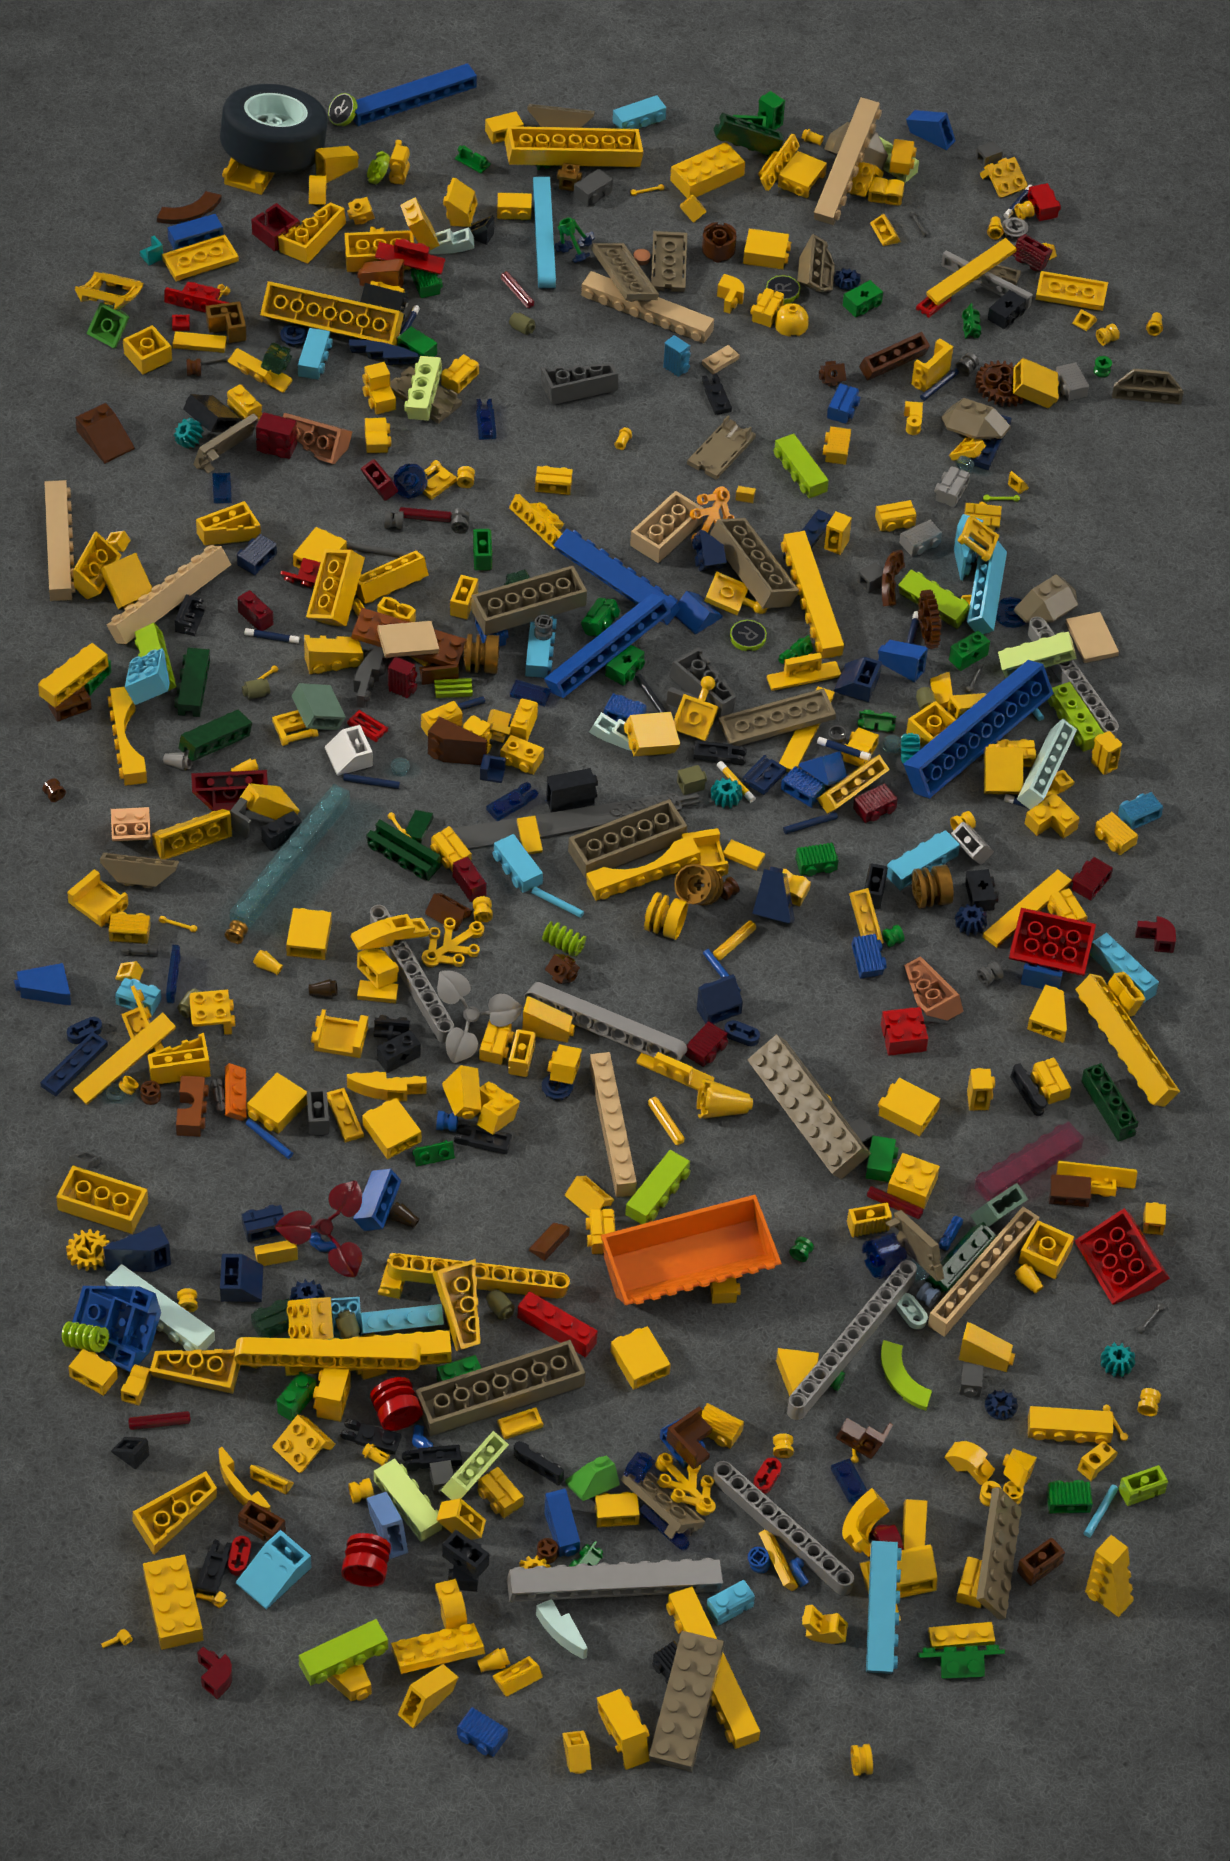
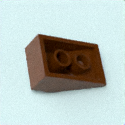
(104, 433)
(455, 744)

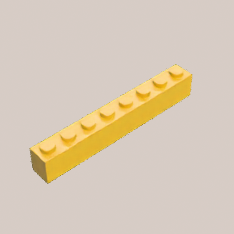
(812, 594)
(1127, 1040)
(434, 1348)
(726, 1695)

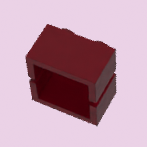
(277, 223)
(276, 435)

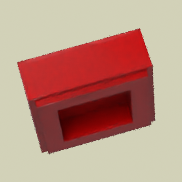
(181, 322)

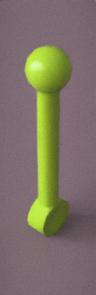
(986, 498)

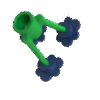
(568, 226)

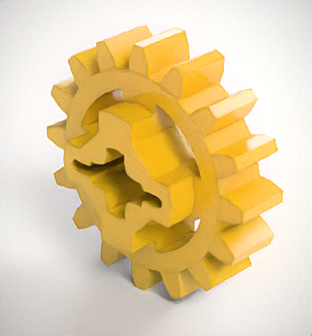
(81, 1255)

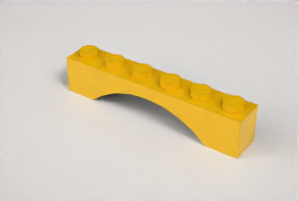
(132, 763)
(608, 881)

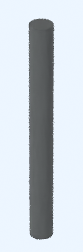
(376, 550)

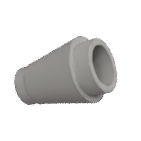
(178, 760)

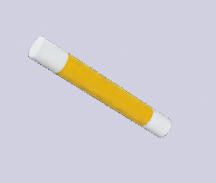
(728, 773)

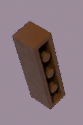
(894, 356)

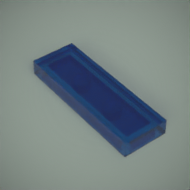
(173, 974)

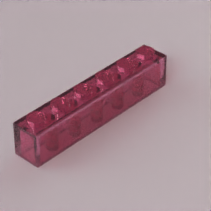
(1029, 1161)

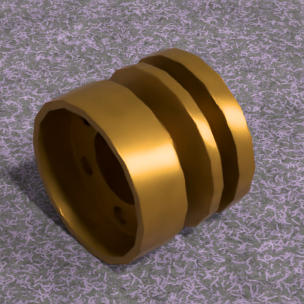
(482, 653)
(689, 882)
(933, 885)

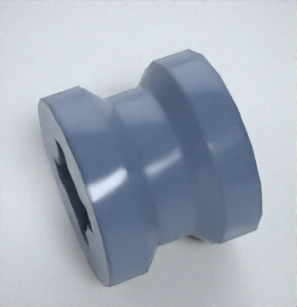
(928, 1294)

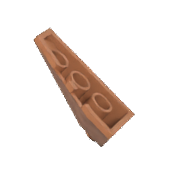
(322, 439)
(932, 991)

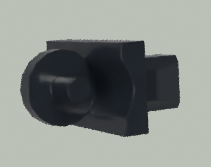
(390, 1028)

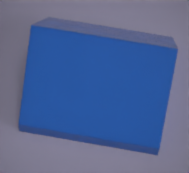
(696, 613)
(826, 768)
(1038, 976)

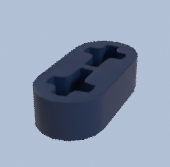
(83, 1029)
(742, 1033)

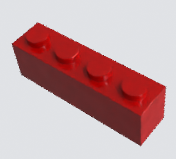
(557, 1323)

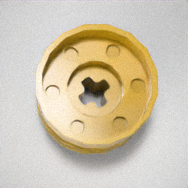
(670, 917)

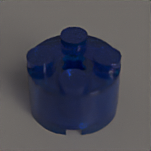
(883, 1255)

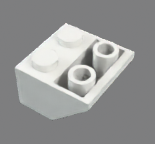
(349, 751)

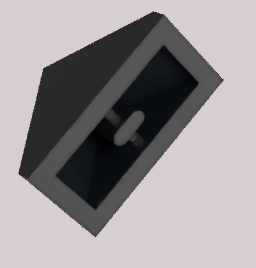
(483, 229)
(132, 1451)

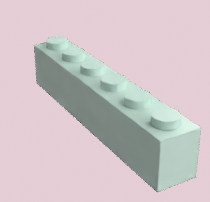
(1046, 764)
(174, 1319)

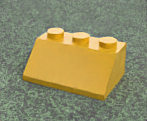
(87, 573)

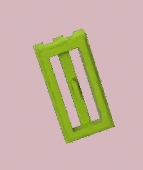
(455, 687)

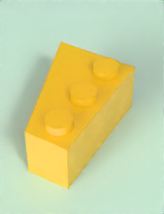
(228, 525)
(625, 1727)

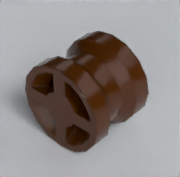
(193, 367)
(54, 790)
(730, 888)
(146, 1089)
(549, 1546)

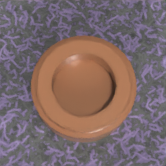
(642, 256)

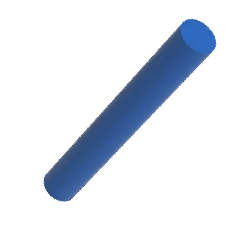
(715, 963)
(269, 1138)

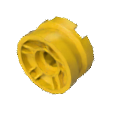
(861, 1759)

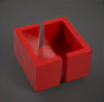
(904, 1031)

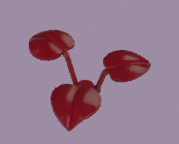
(296, 1228)

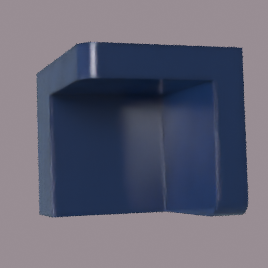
(492, 768)

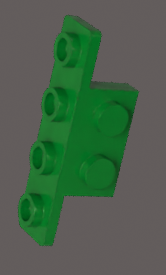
(961, 1662)

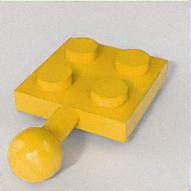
(730, 595)
(695, 715)

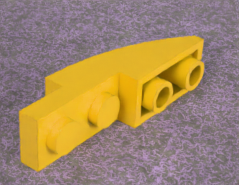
(387, 930)
(380, 1087)

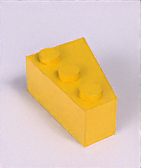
(331, 654)
(183, 1060)

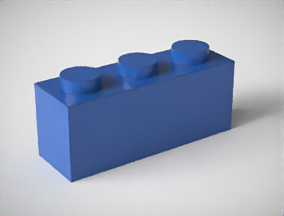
(194, 231)
(377, 1199)

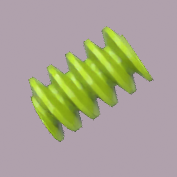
(563, 939)
(85, 1336)

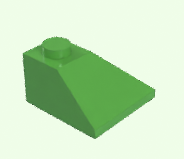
(108, 324)
(594, 1478)

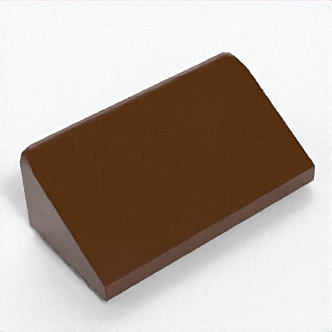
(550, 1240)

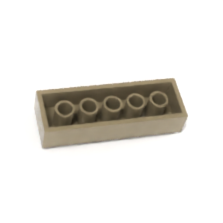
(754, 563)
(527, 599)
(627, 838)
(686, 1701)

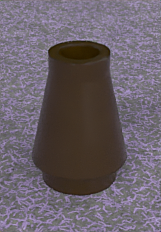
(324, 989)
(403, 1215)

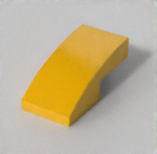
(1060, 783)

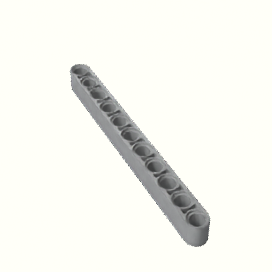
(851, 1340)

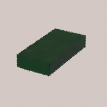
(419, 825)

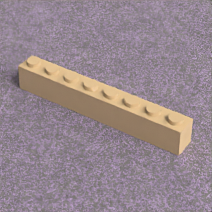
(847, 161)
(658, 312)
(58, 540)
(169, 593)
(613, 1124)
(982, 1272)

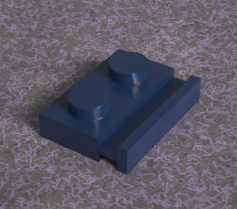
(764, 775)

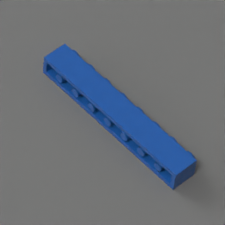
(414, 94)
(611, 571)
(607, 645)

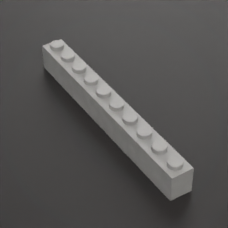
(613, 1580)

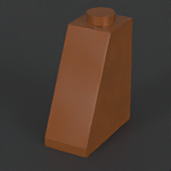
(386, 271)

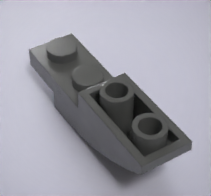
(368, 673)

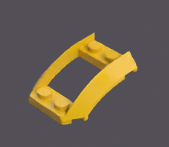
(91, 290)

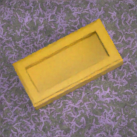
(529, 834)
(743, 854)
(369, 992)
(520, 1423)

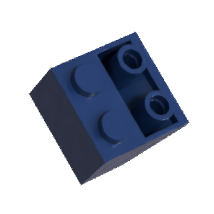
(709, 552)
(859, 678)
(719, 1000)
(240, 1279)

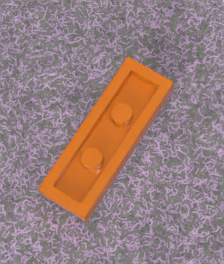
(235, 1092)

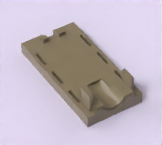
(669, 261)
(444, 401)
(223, 442)
(717, 451)
(918, 1244)
(677, 1515)

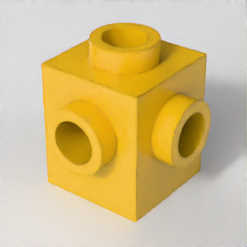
(360, 210)

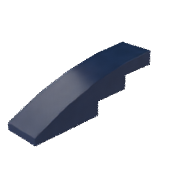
(379, 350)

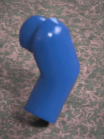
(320, 1244)
(418, 1439)
(795, 1567)

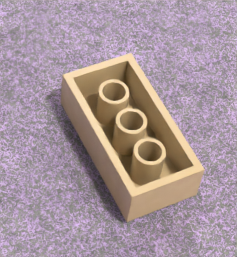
(665, 527)

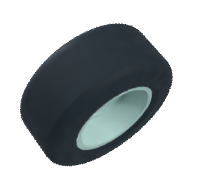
(273, 128)

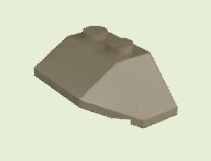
(560, 117)
(874, 154)
(816, 266)
(1149, 387)
(975, 420)
(1048, 600)
(138, 870)

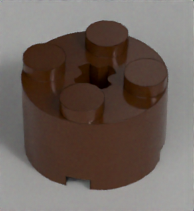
(719, 241)

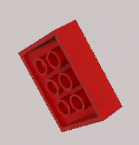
(1052, 941)
(1121, 1258)

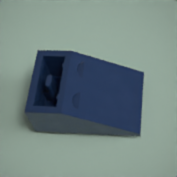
(139, 1252)

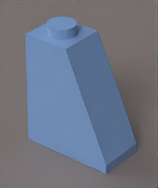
(388, 1523)

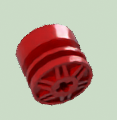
(396, 1403)
(366, 1560)

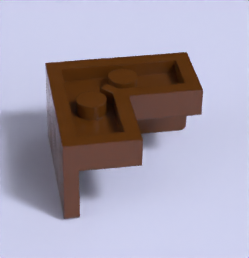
(685, 1437)
(861, 1439)

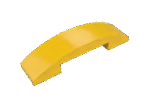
(234, 1485)

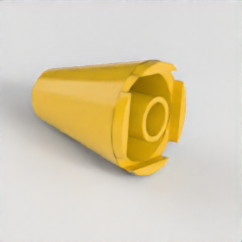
(721, 1100)

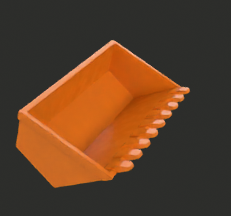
(689, 1250)

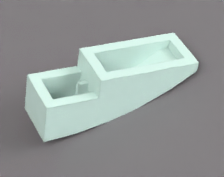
(453, 242)
(610, 731)
(561, 1628)

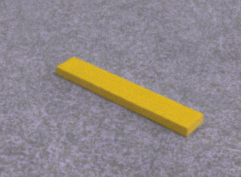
(971, 271)
(800, 742)
(1036, 900)
(124, 1058)

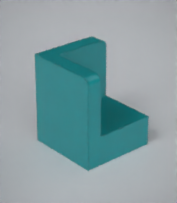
(153, 253)

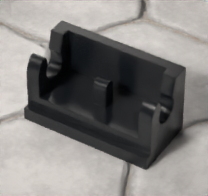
(189, 615)

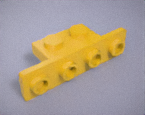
(777, 162)
(250, 365)
(538, 518)
(803, 671)
(139, 1017)
(674, 1069)
(1103, 1178)

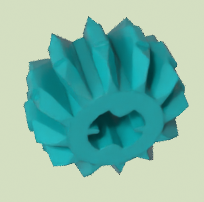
(188, 433)
(909, 746)
(726, 792)
(1117, 1359)

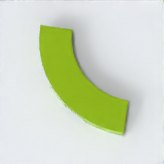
(899, 1378)

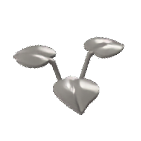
(502, 1012)

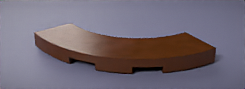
(193, 211)
(893, 565)

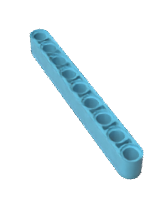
(544, 232)

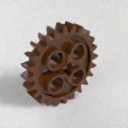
(997, 383)
(929, 619)

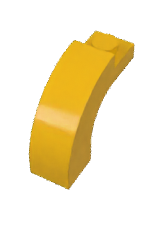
(861, 1520)

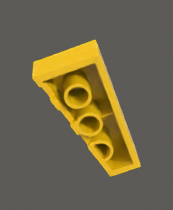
(200, 1368)
(171, 1512)

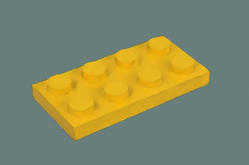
(200, 257)
(1071, 290)
(437, 1648)

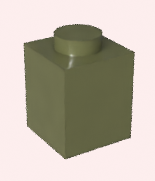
(691, 779)

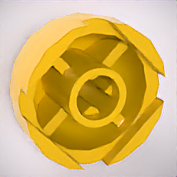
(791, 320)

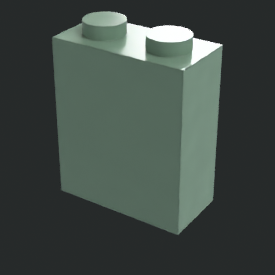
(318, 706)
(1000, 1206)

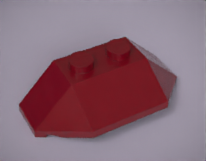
(224, 789)

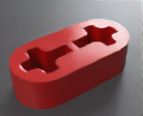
(770, 1478)
(235, 1554)

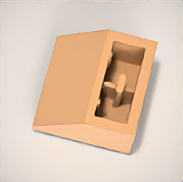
(130, 824)

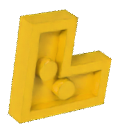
(968, 447)

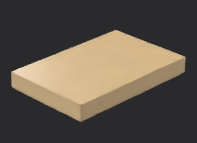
(1092, 637)
(408, 639)

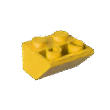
(460, 203)
(917, 1571)

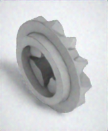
(1019, 224)

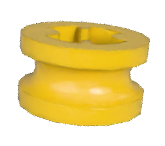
(128, 1085)

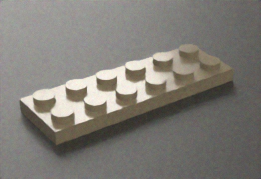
(625, 271)
(777, 718)
(998, 1553)

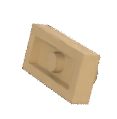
(720, 359)

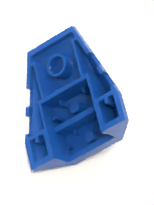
(129, 1316)

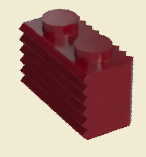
(1032, 253)
(379, 479)
(255, 611)
(402, 677)
(875, 803)
(1091, 878)
(469, 879)
(706, 1044)

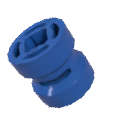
(446, 1121)
(761, 1563)

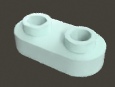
(912, 1312)

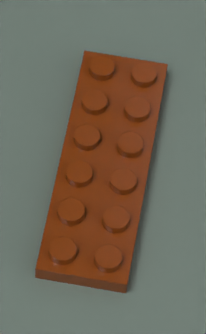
(450, 646)

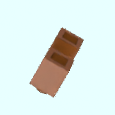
(191, 1120)

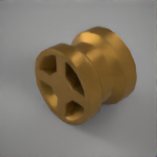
(236, 932)

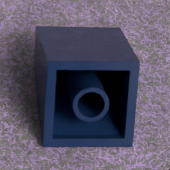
(774, 896)

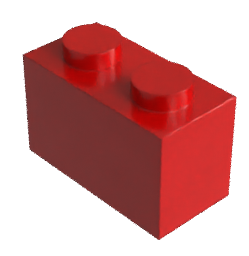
(1044, 202)

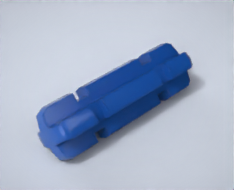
(950, 1233)

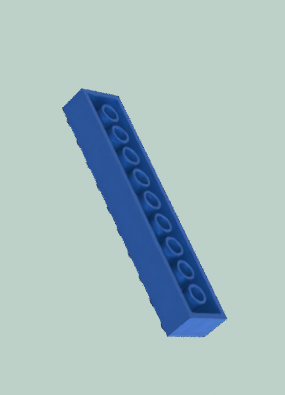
(977, 728)

